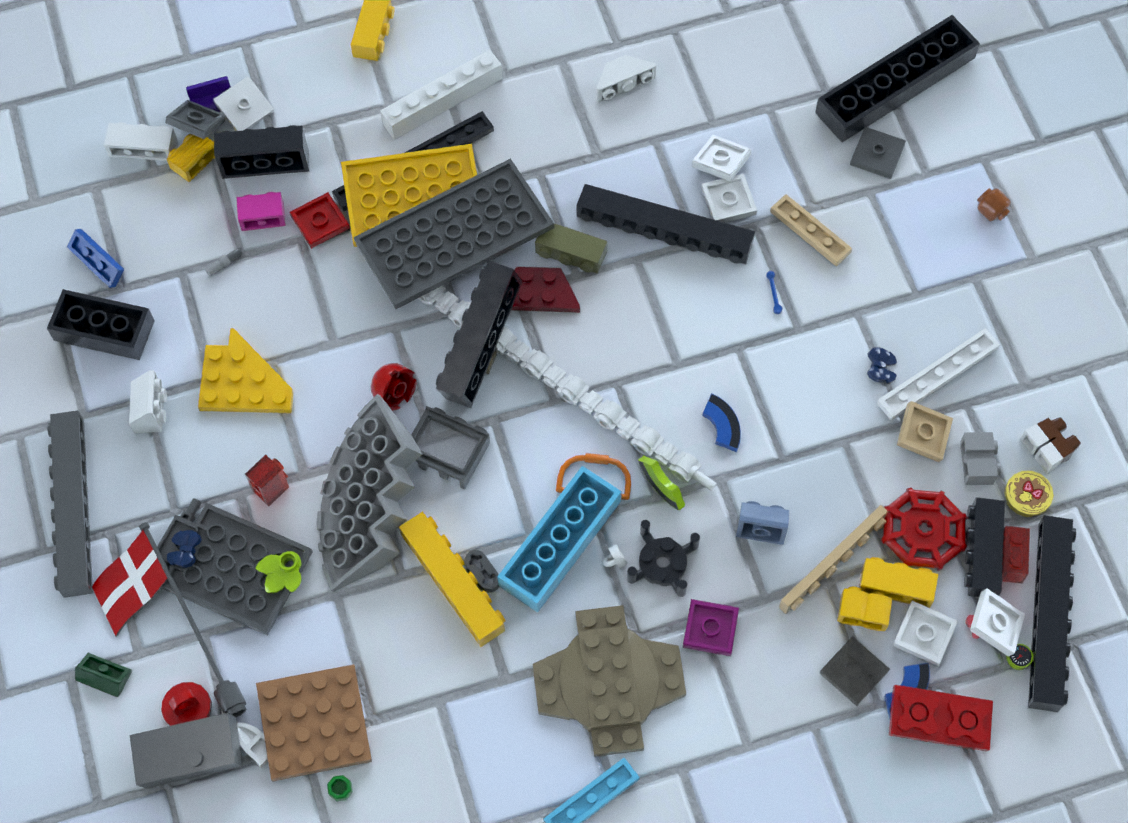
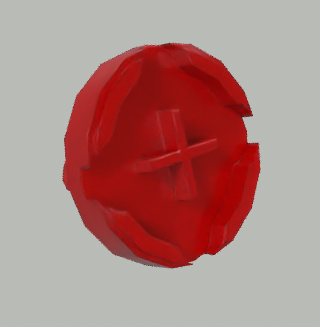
(186, 703)

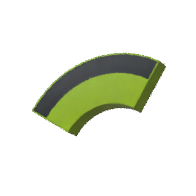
(661, 483)

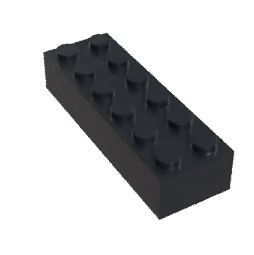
(478, 334)

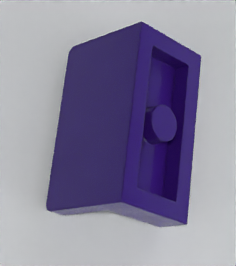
(205, 92)

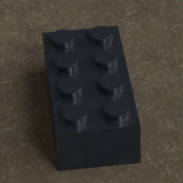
(261, 151)
(101, 324)

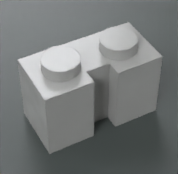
(978, 458)

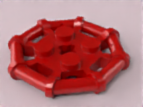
(918, 540)

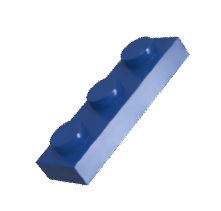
(95, 258)

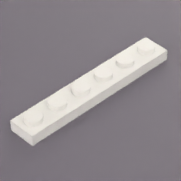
(938, 373)

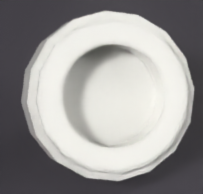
(614, 558)

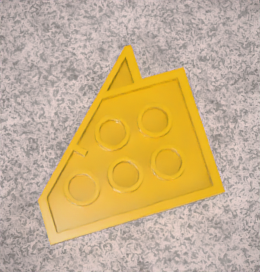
(241, 380)

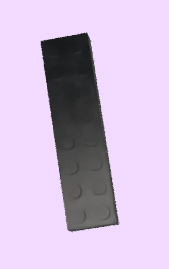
(897, 78)

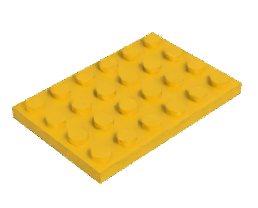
(395, 183)

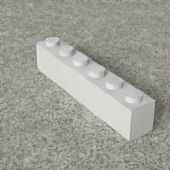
(441, 94)

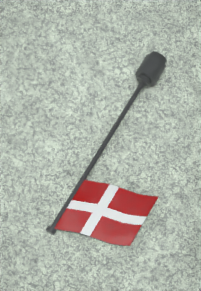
(133, 583)

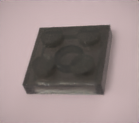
(854, 671)

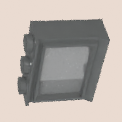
(449, 445)

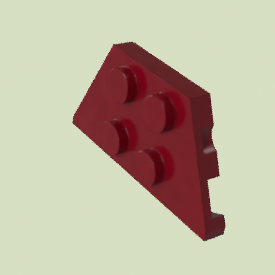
(544, 291)

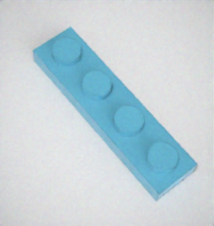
(595, 795)

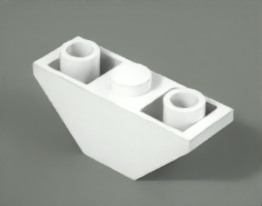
(623, 75)

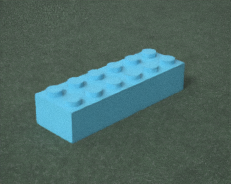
(559, 539)

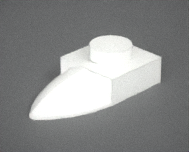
(253, 743)

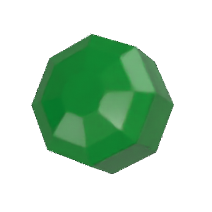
(339, 788)

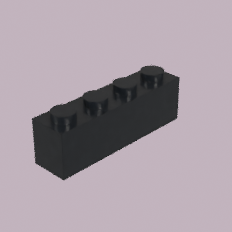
(986, 546)

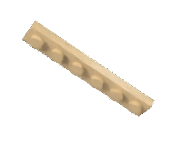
(827, 566)

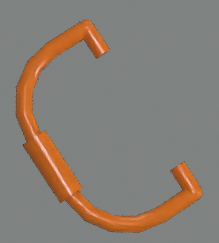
(598, 459)

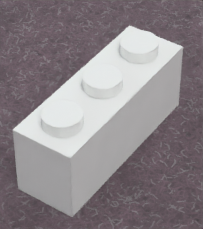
(139, 141)

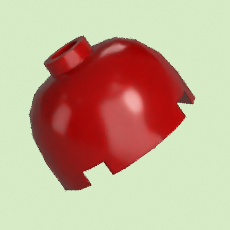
(393, 384)

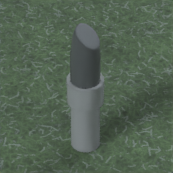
(223, 261)

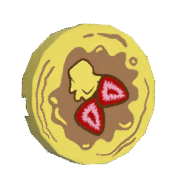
(1028, 493)

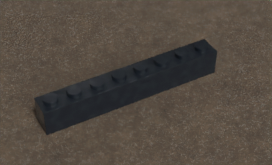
(665, 224)
(1050, 614)

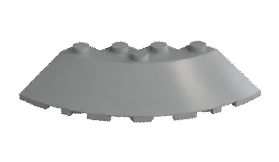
(364, 494)

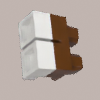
(1049, 444)

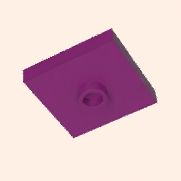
(710, 627)

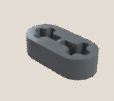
(486, 568)

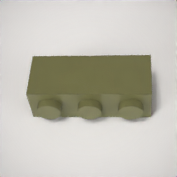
(572, 248)

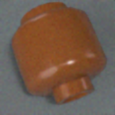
(994, 204)

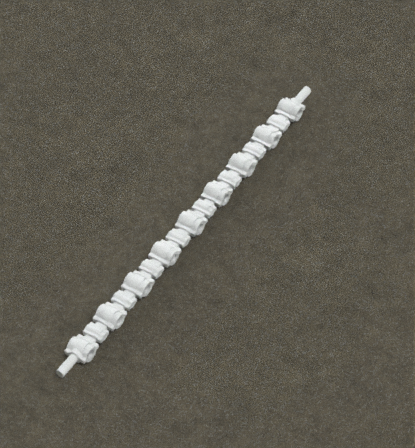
(574, 390)

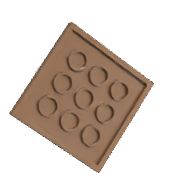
(313, 722)

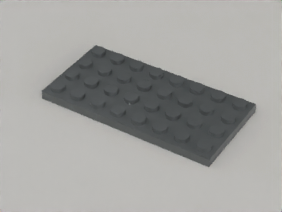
(453, 233)

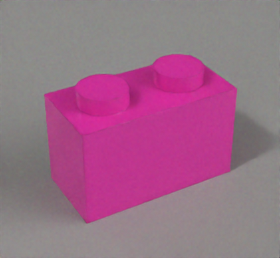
(260, 211)

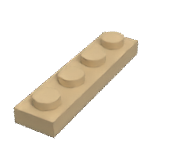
(811, 230)

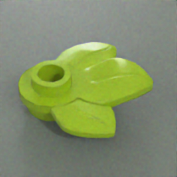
(278, 574)

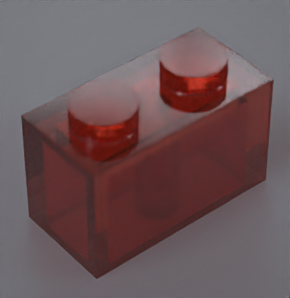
(267, 479)
(1015, 554)

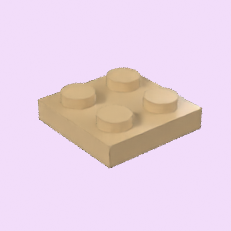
(924, 431)

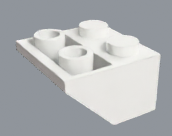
(147, 403)

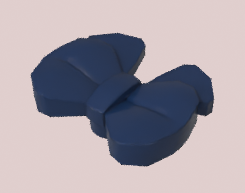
(880, 358)
(188, 541)

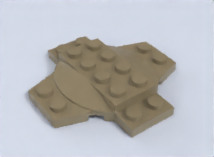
(609, 680)

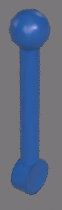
(777, 308)

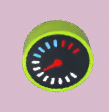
(1021, 658)

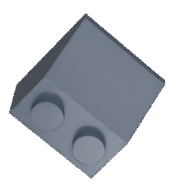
(763, 523)

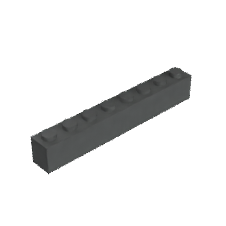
(70, 504)

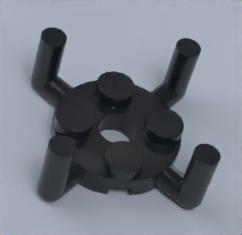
(666, 548)

